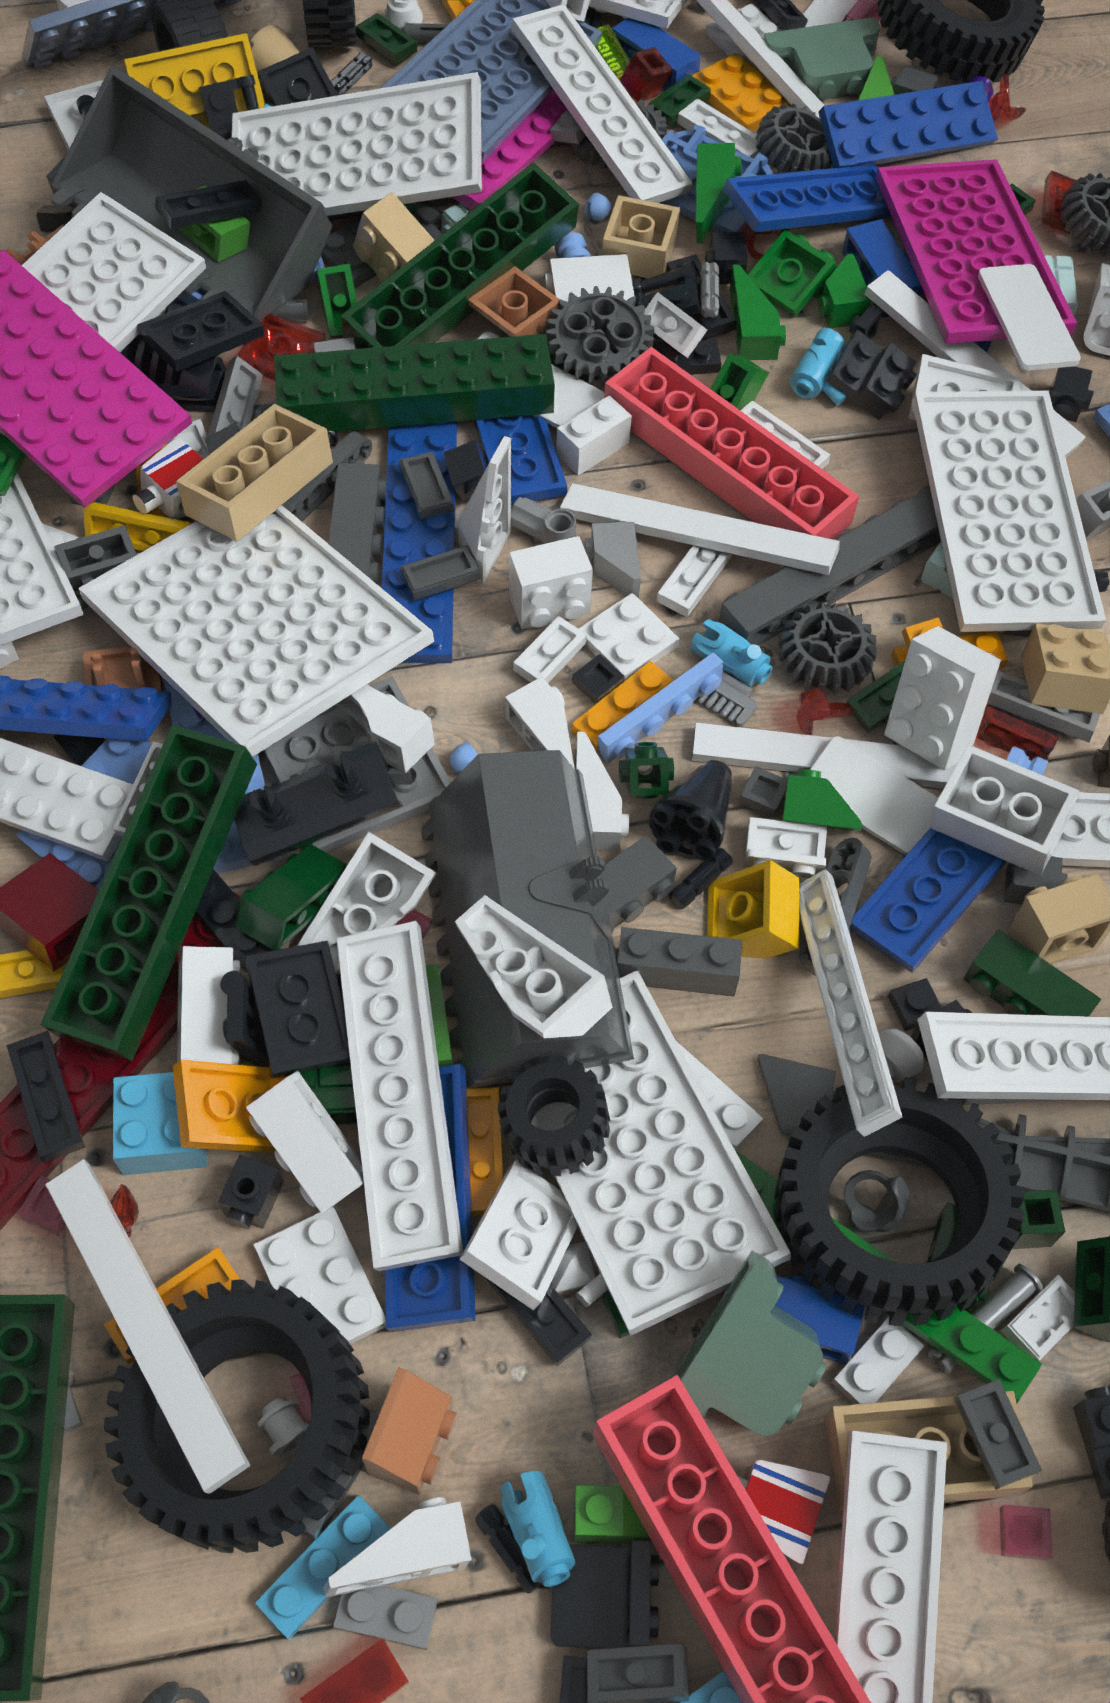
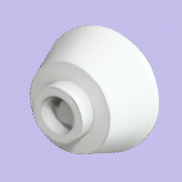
(403, 11)
(901, 1054)

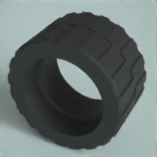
(186, 23)

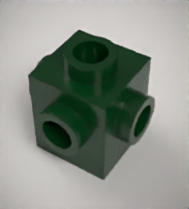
(651, 782)

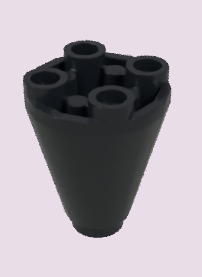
(694, 813)

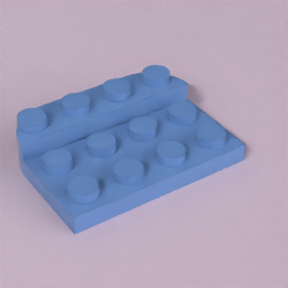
(684, 149)

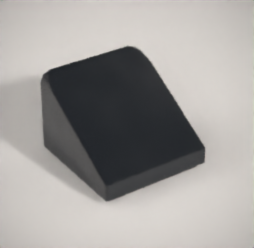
(52, 217)

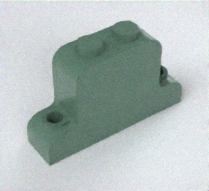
(829, 57)
(752, 1354)

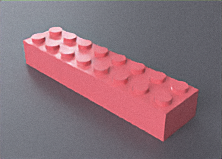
(729, 450)
(722, 1553)

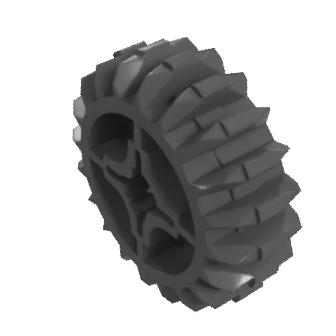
(793, 140)
(1088, 212)
(831, 639)

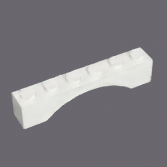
(398, 729)

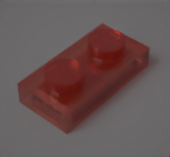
(1054, 190)
(1006, 731)
(366, 1679)

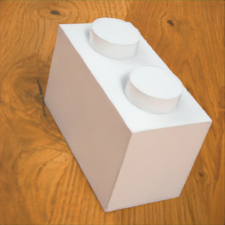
(593, 435)

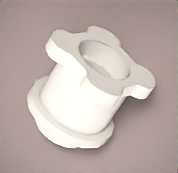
(283, 1426)

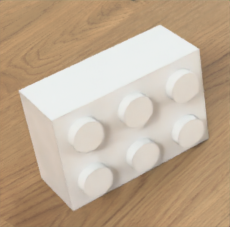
(941, 696)
(1004, 809)

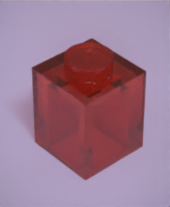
(646, 74)

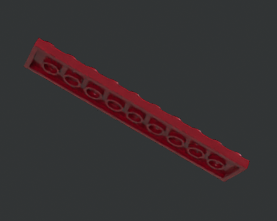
(90, 1085)

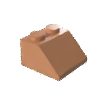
(515, 304)
(409, 1432)

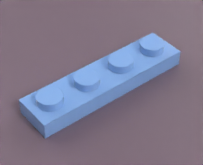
(653, 713)

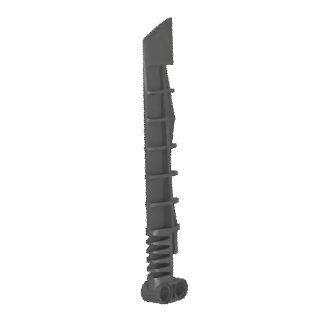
(1068, 1163)

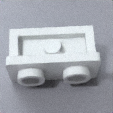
(788, 844)

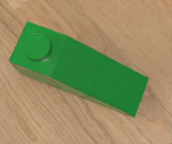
(714, 166)
(757, 320)

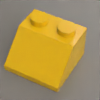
(757, 908)

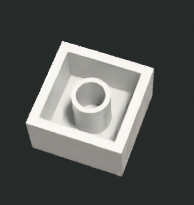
(550, 582)

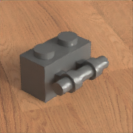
(93, 556)

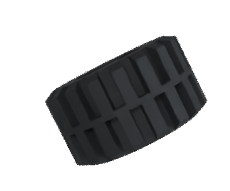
(550, 1084)

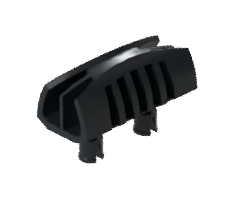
(191, 387)
(316, 804)

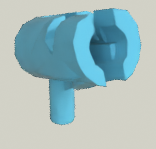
(816, 366)
(738, 656)
(538, 1529)

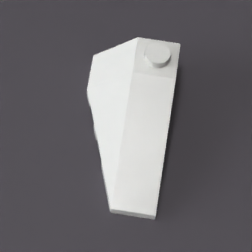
(487, 517)
(370, 894)
(533, 974)

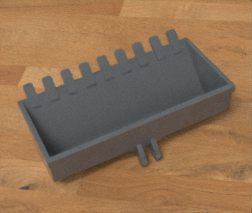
(148, 148)
(527, 841)

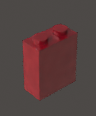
(46, 909)

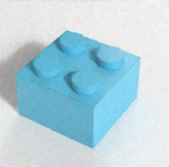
(148, 1127)

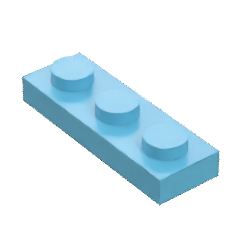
(300, 1588)

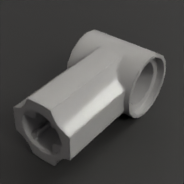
(542, 522)

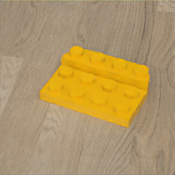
(182, 70)

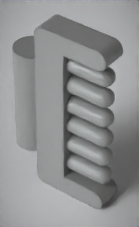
(736, 695)

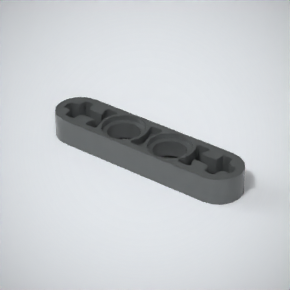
(352, 449)
(847, 865)

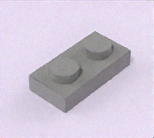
(388, 1614)

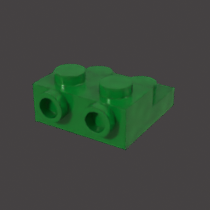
(792, 272)

